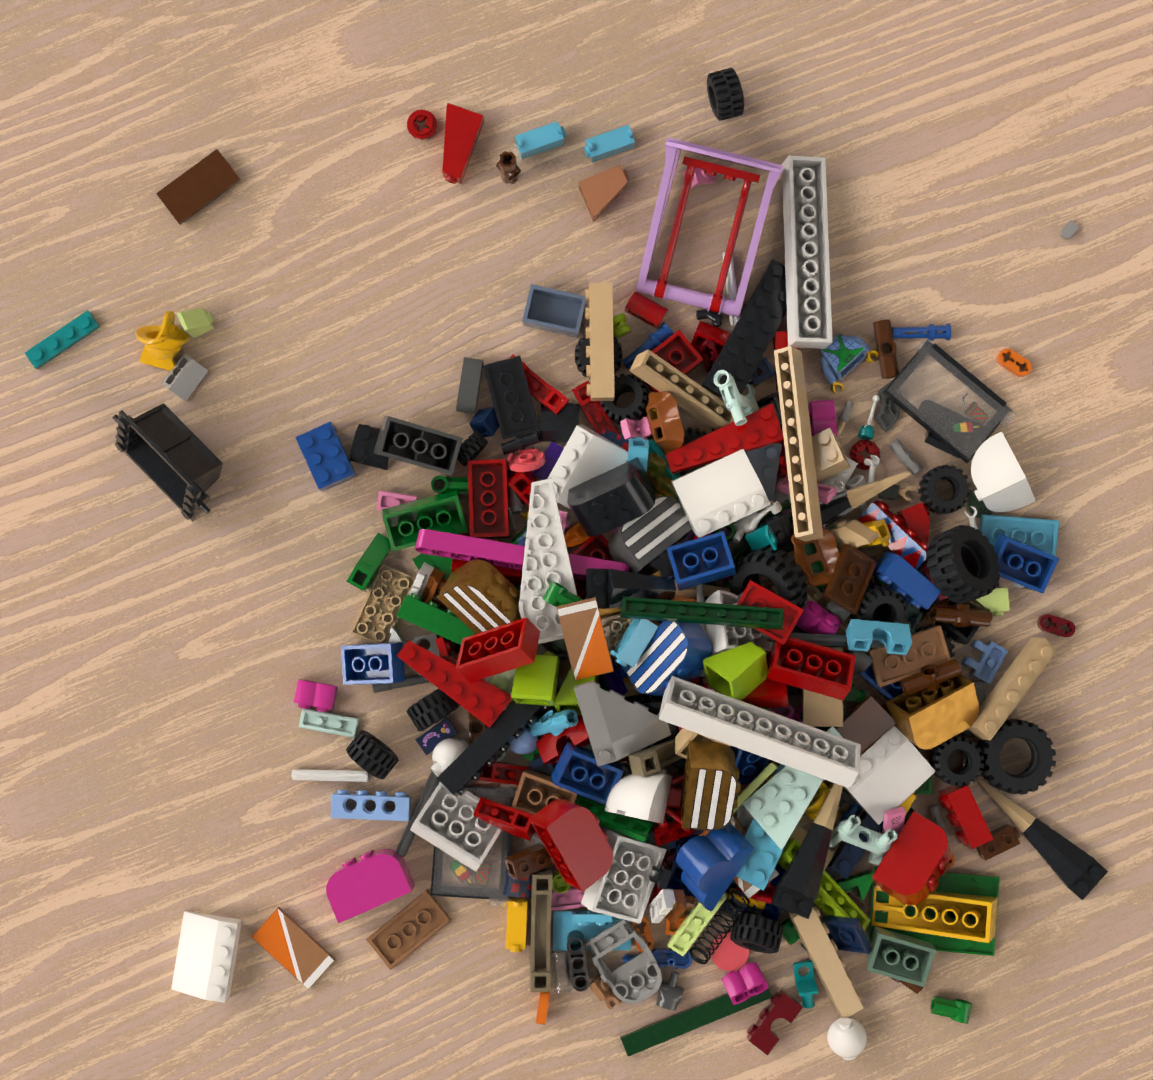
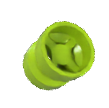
(620, 327)
(559, 885)

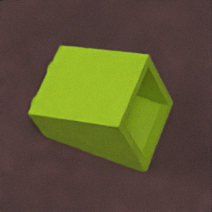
(736, 670)
(537, 681)
(566, 697)

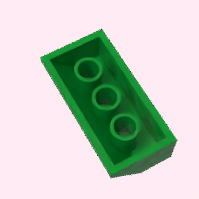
(434, 513)
(433, 619)

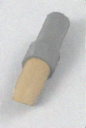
(844, 417)

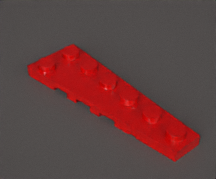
(758, 432)
(478, 697)

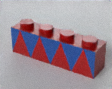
(903, 540)

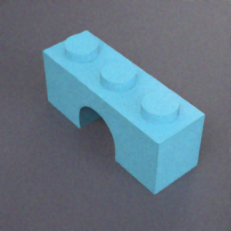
(893, 635)

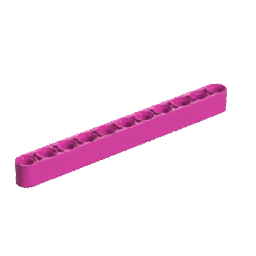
(498, 553)

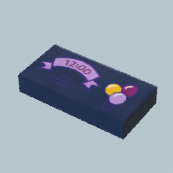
(436, 734)

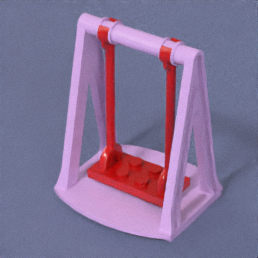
(661, 287)

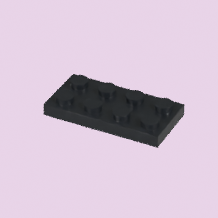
(511, 397)

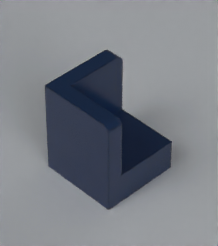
(485, 422)
(538, 765)

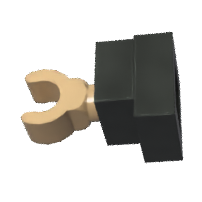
(893, 492)

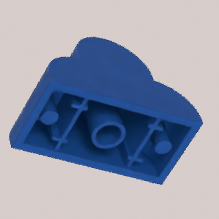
(712, 863)

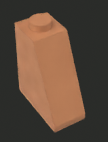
(603, 189)

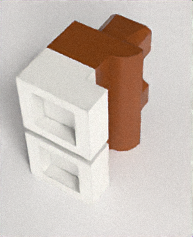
(427, 583)
(670, 905)

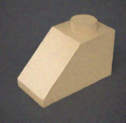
(853, 533)

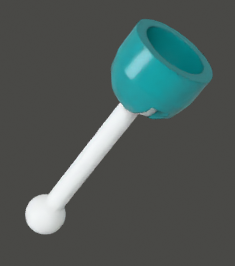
(867, 431)

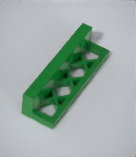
(620, 823)

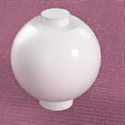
(446, 753)
(847, 1038)

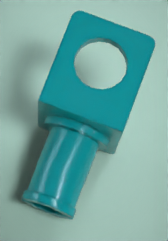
(761, 537)
(805, 983)

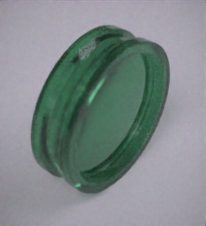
(979, 505)

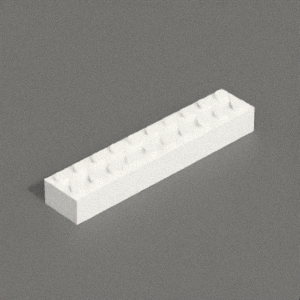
(806, 252)
(760, 732)

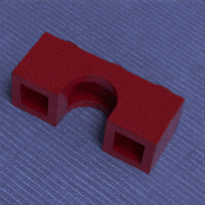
(781, 1006)

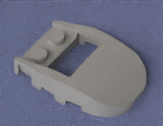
(635, 978)

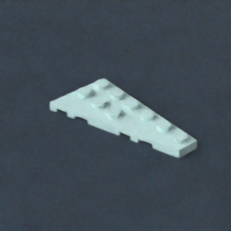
(783, 801)

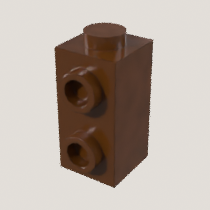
(1004, 839)
(528, 861)

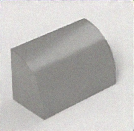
(185, 377)

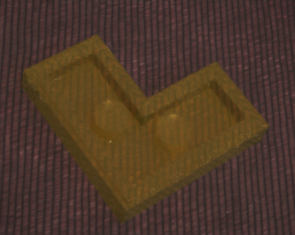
(656, 471)

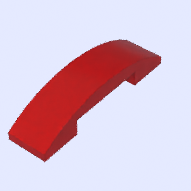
(543, 392)
(593, 410)

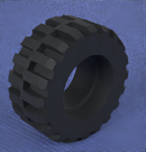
(963, 564)
(778, 568)
(1040, 762)

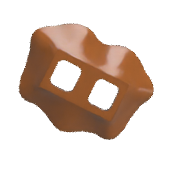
(668, 419)
(826, 553)

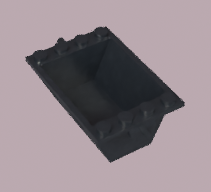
(170, 457)

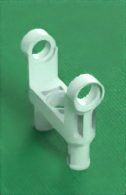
(735, 402)
(876, 842)

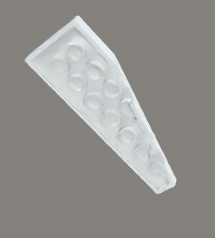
(544, 562)

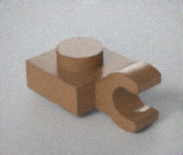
(604, 991)

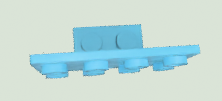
(586, 922)

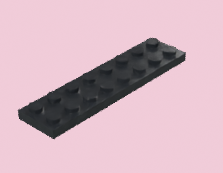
(752, 330)

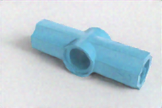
(554, 722)

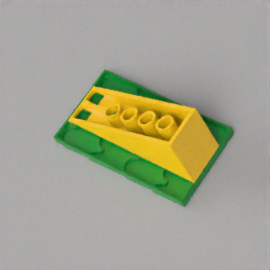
(967, 895)

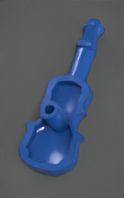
(667, 957)

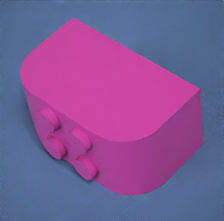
(368, 883)

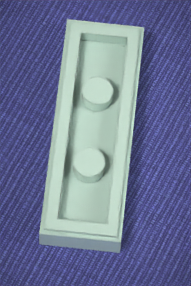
(329, 722)

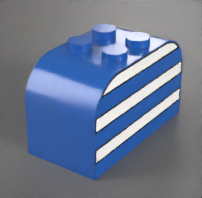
(673, 651)

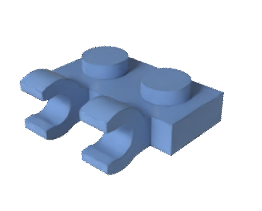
(989, 662)

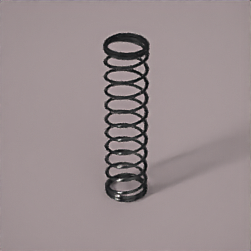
(740, 894)

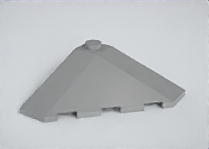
(616, 725)

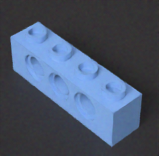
(340, 809)

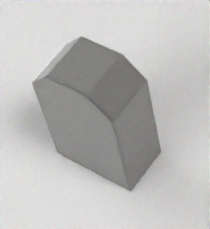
(1069, 229)

